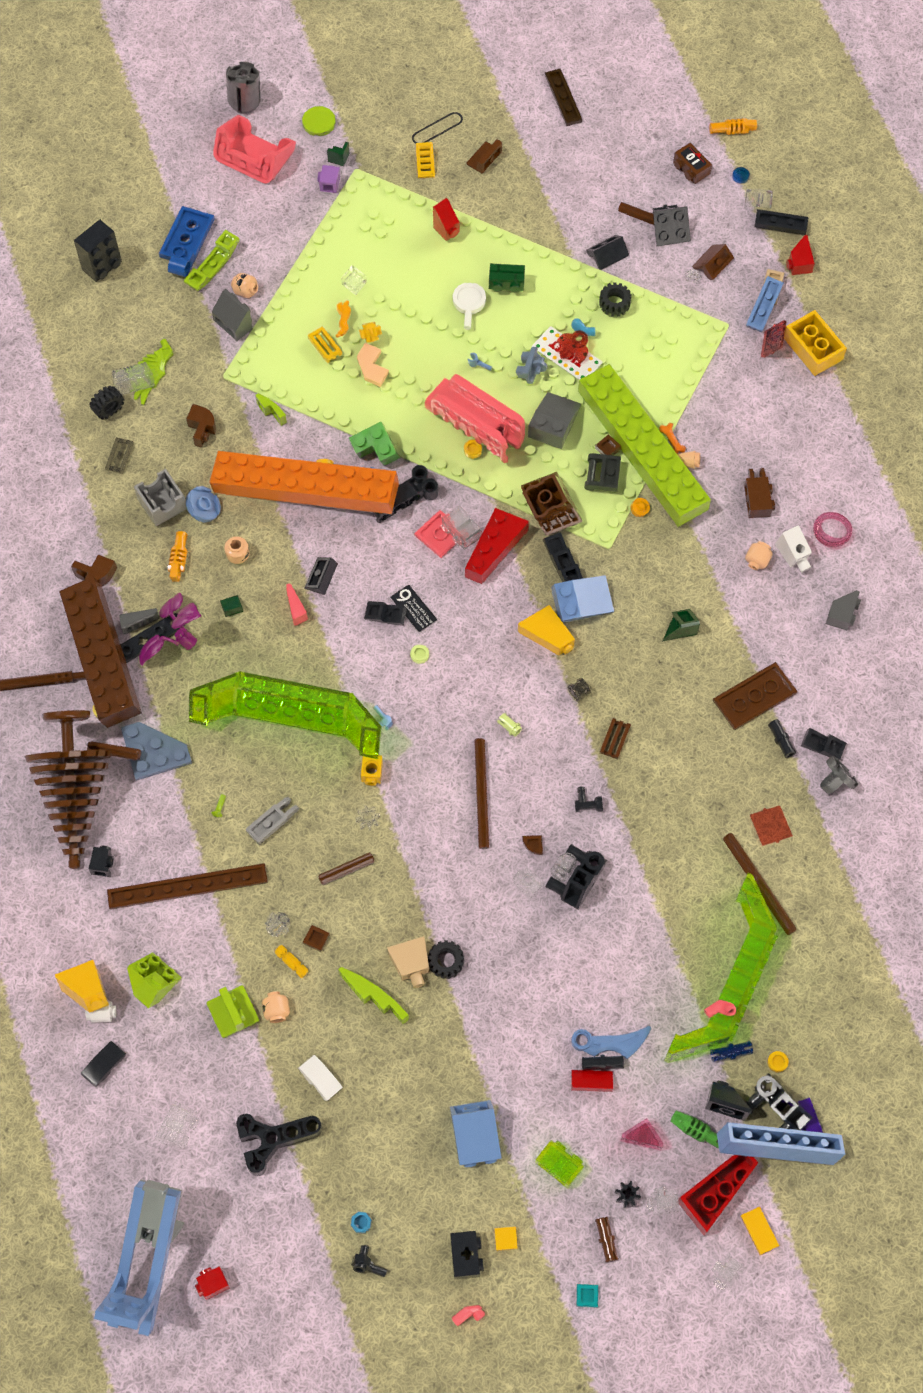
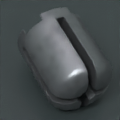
(243, 87)

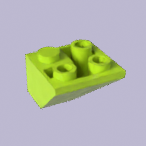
(151, 979)

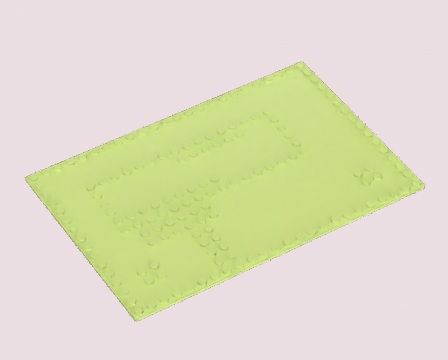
(409, 290)

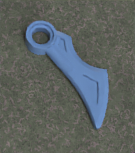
(623, 1044)

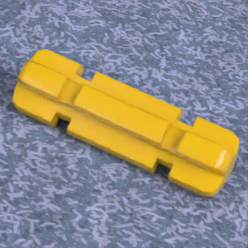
(291, 961)

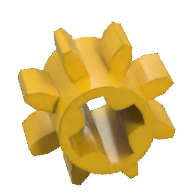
(370, 332)

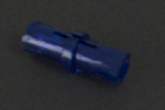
(731, 1051)

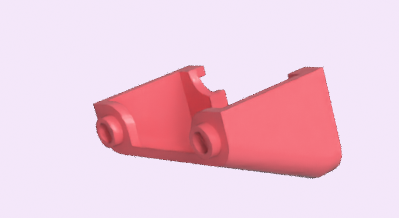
(249, 153)

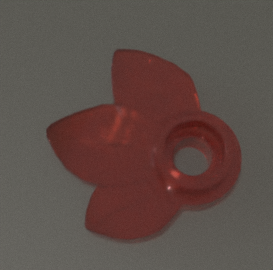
(572, 347)

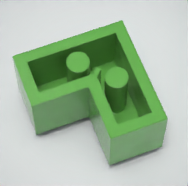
(375, 439)

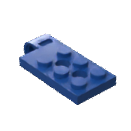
(183, 254)

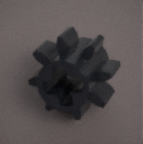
(622, 1196)

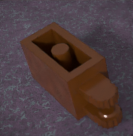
(758, 495)

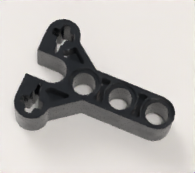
(262, 1131)

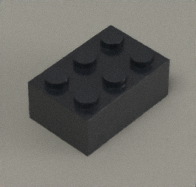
(98, 250)

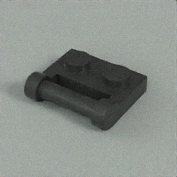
(609, 472)

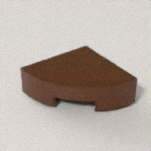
(533, 843)

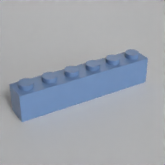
(780, 1143)

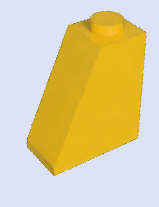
(548, 631)
(83, 986)

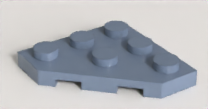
(158, 750)

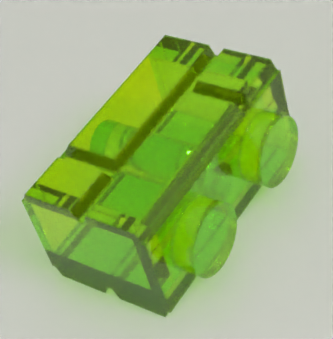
(559, 1163)

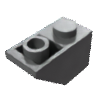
(842, 611)

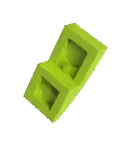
(268, 406)

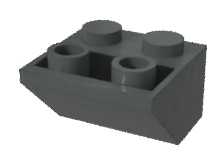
(232, 315)

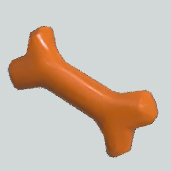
(667, 430)

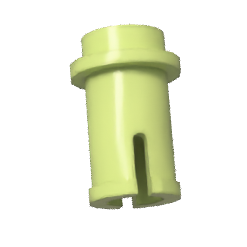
(511, 726)

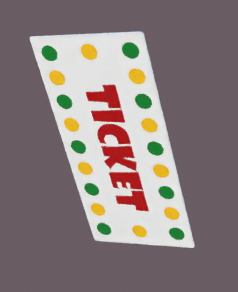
(549, 347)

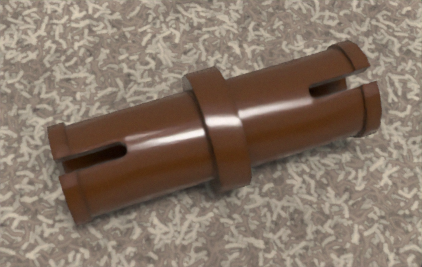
(606, 1239)

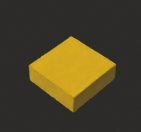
(505, 1238)

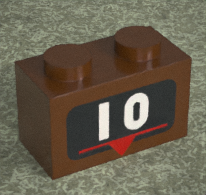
(692, 163)

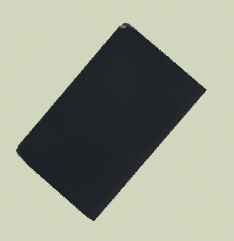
(321, 575)

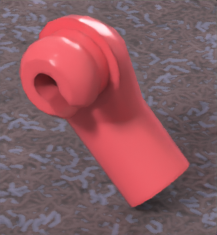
(722, 1007)
(466, 1312)

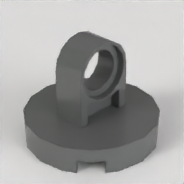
(838, 776)

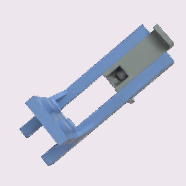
(154, 1220)

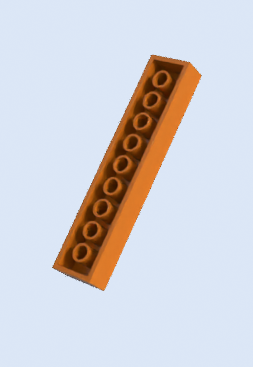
(304, 482)

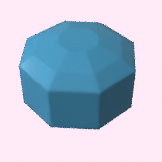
(361, 1222)

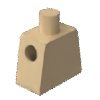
(410, 960)

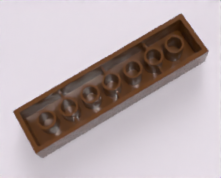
(100, 652)

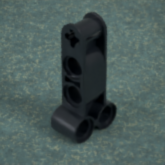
(412, 490)

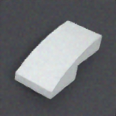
(321, 1078)

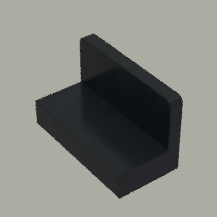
(608, 251)

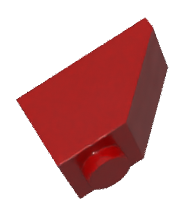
(445, 220)
(801, 258)

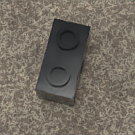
(459, 1243)

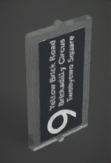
(419, 614)

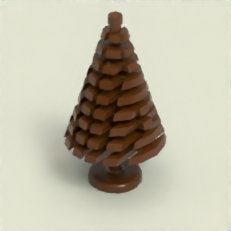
(70, 780)

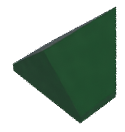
(683, 624)

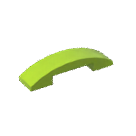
(214, 262)

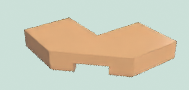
(371, 372)

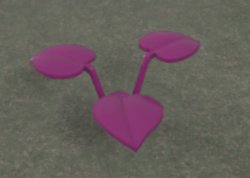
(182, 636)

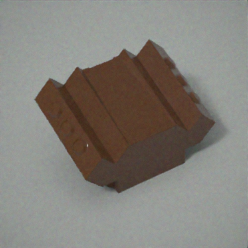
(551, 503)

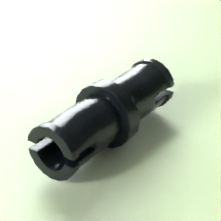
(782, 738)
(602, 1062)

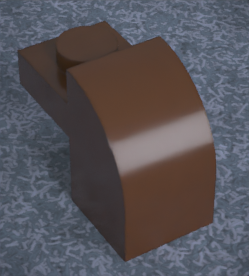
(204, 423)
(102, 569)

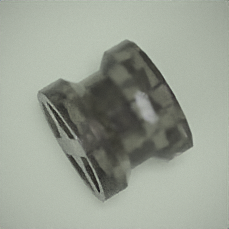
(579, 689)

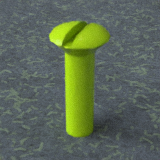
(217, 813)

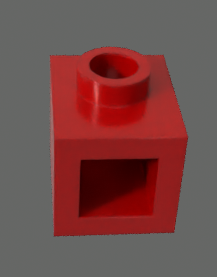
(211, 1282)

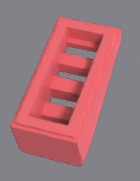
(298, 612)

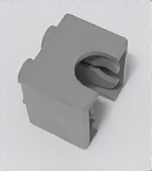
(161, 498)

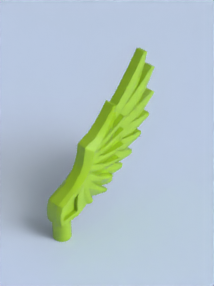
(157, 365)

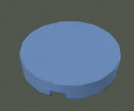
(203, 504)

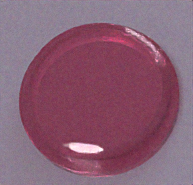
(824, 538)

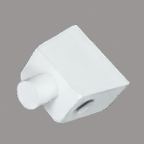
(794, 548)

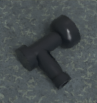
(581, 803)

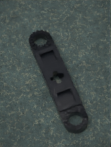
(131, 647)

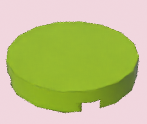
(318, 121)

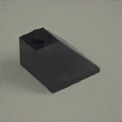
(726, 1101)

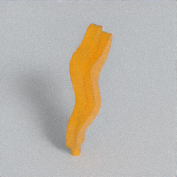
(345, 311)

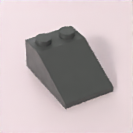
(553, 420)

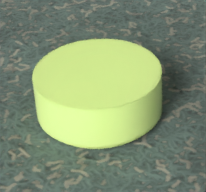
(419, 654)

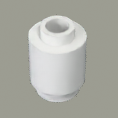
(102, 1015)

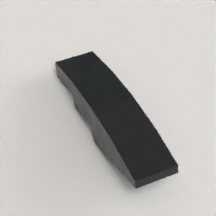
(562, 558)

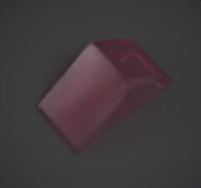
(643, 1135)

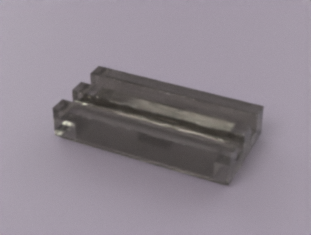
(115, 468)

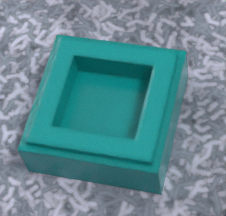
(587, 1295)

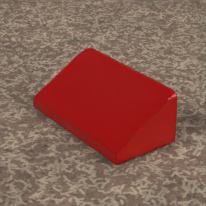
(591, 1080)

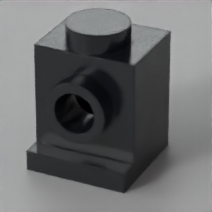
(101, 861)

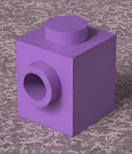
(329, 178)

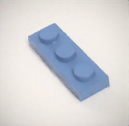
(764, 304)

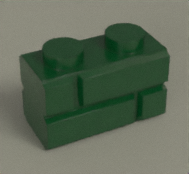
(506, 277)

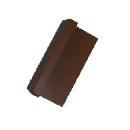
(485, 156)
(714, 260)

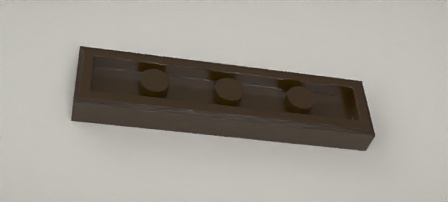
(563, 97)

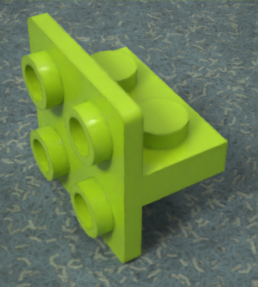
(232, 1011)

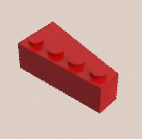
(496, 541)
(714, 1192)

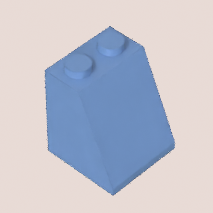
(475, 1133)

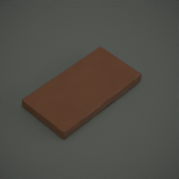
(754, 696)

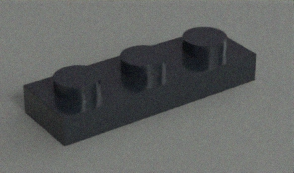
(781, 222)

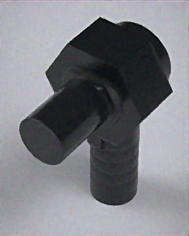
(363, 1263)

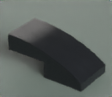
(385, 613)
(823, 744)
(103, 1063)

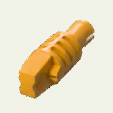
(733, 126)
(178, 556)

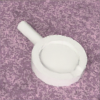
(469, 299)

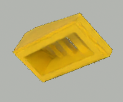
(425, 150)

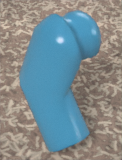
(578, 325)

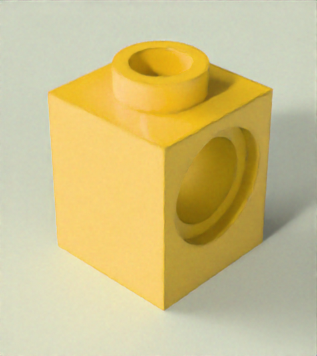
(368, 763)

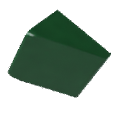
(231, 606)

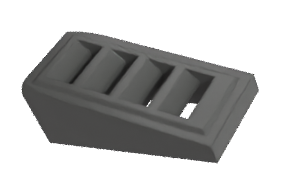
(138, 619)

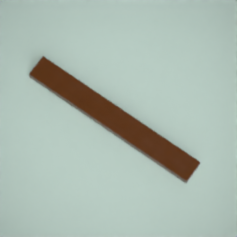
(187, 886)

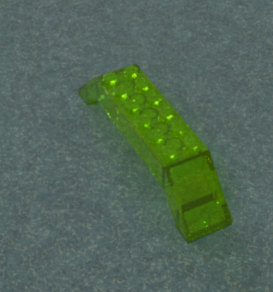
(288, 705)
(741, 978)

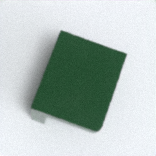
(338, 155)

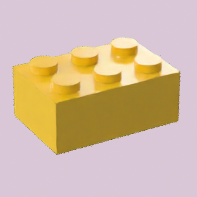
(814, 343)

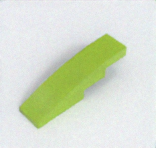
(367, 990)

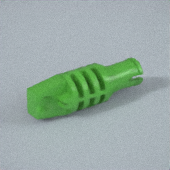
(694, 1128)

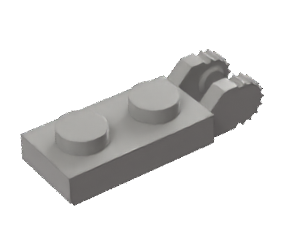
(271, 821)

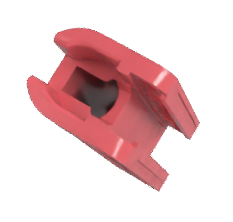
(477, 415)

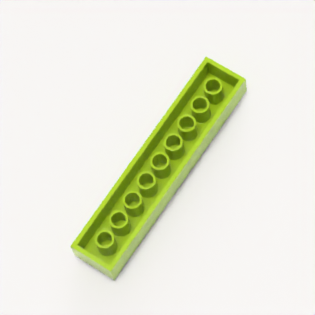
(644, 445)

